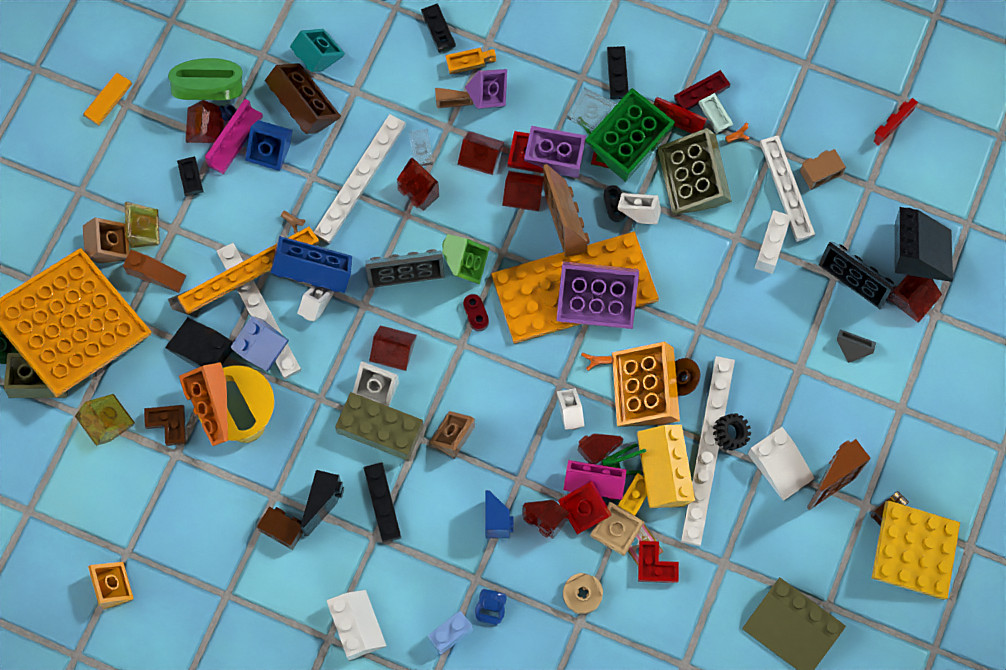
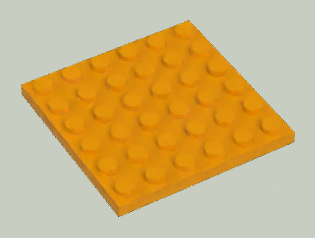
(69, 322)

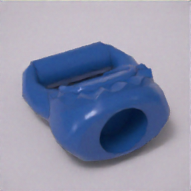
(492, 601)

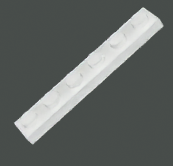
(787, 188)

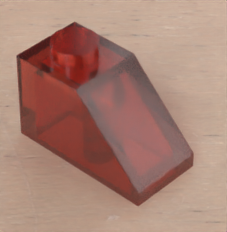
(598, 446)

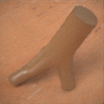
(292, 220)

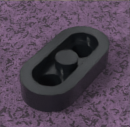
(612, 204)

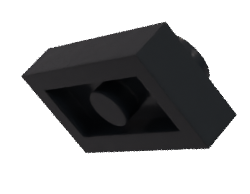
(190, 176)

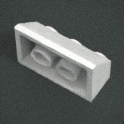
(356, 623)

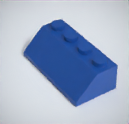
(311, 264)

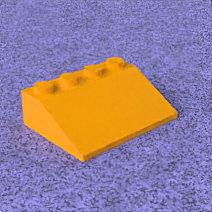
(645, 385)

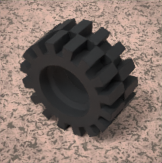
(722, 431)

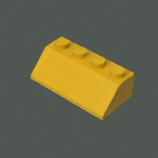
(665, 467)

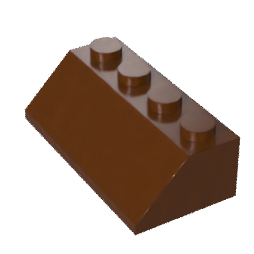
(302, 97)

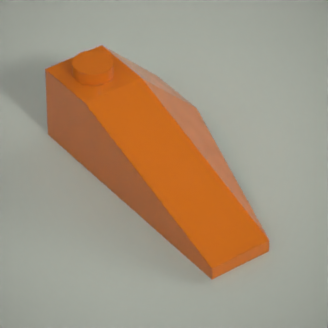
(208, 394)

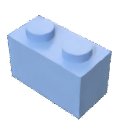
(450, 632)

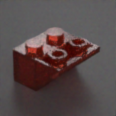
(915, 296)
(545, 515)

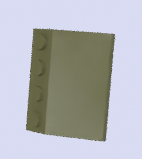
(694, 173)
(793, 627)

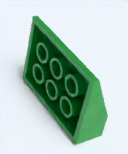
(629, 134)

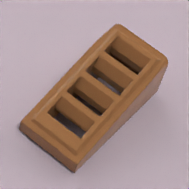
(452, 98)

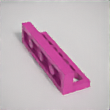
(232, 137)

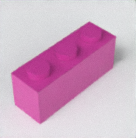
(607, 480)

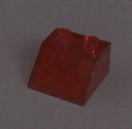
(418, 185)

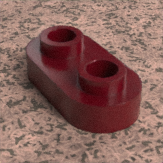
(476, 311)

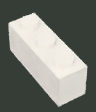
(772, 242)

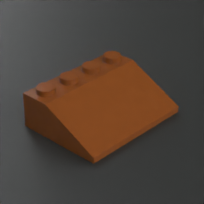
(843, 469)

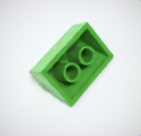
(465, 257)

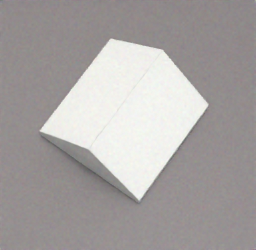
(376, 384)

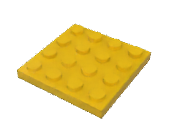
(916, 550)

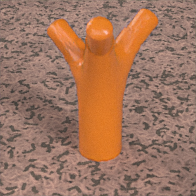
(738, 134)
(595, 360)

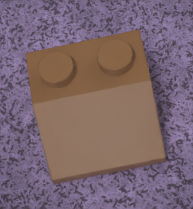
(105, 240)

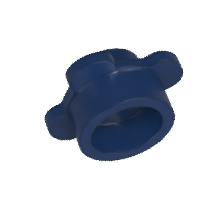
(227, 111)

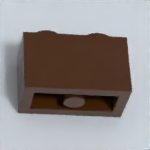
(280, 527)

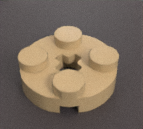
(571, 591)

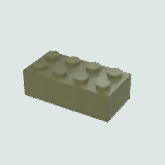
(379, 426)

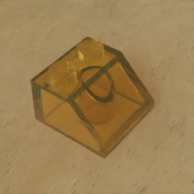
(104, 419)

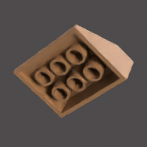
(564, 213)

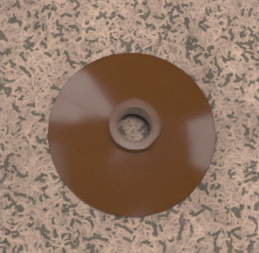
(686, 368)

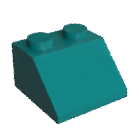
(316, 49)

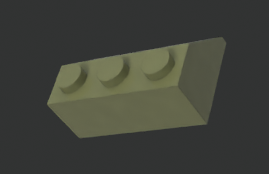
(23, 381)

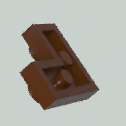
(169, 417)

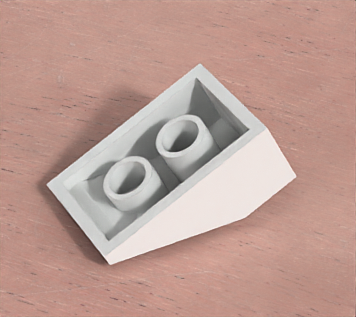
(781, 463)

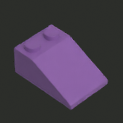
(557, 149)

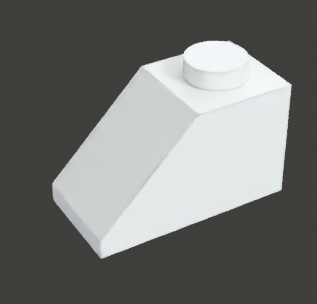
(640, 207)
(314, 302)
(570, 409)

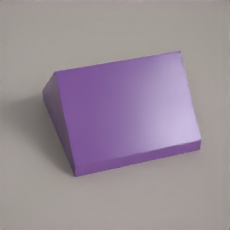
(488, 88)

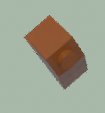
(153, 271)

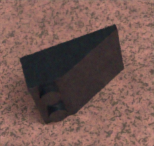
(199, 344)
(322, 498)

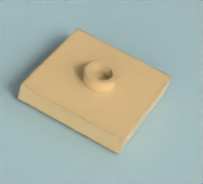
(617, 530)

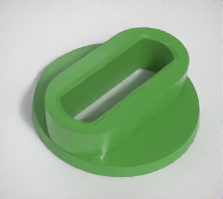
(206, 80)

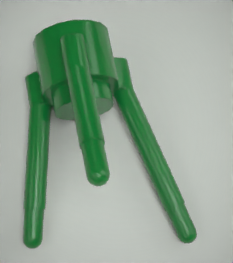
(613, 461)

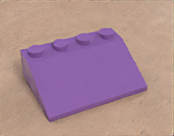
(597, 295)

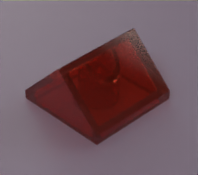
(203, 123)
(480, 152)
(523, 191)
(392, 347)

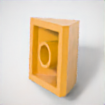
(110, 584)

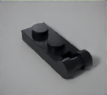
(437, 27)

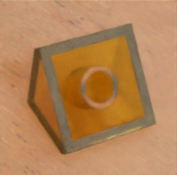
(141, 225)

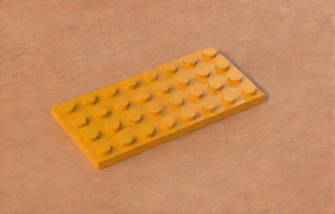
(532, 289)

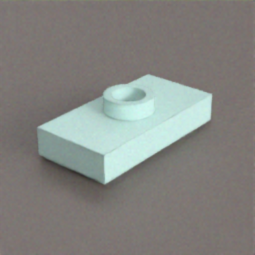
(715, 113)

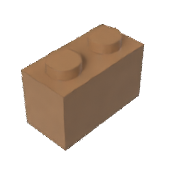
(822, 169)

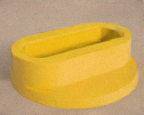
(258, 397)

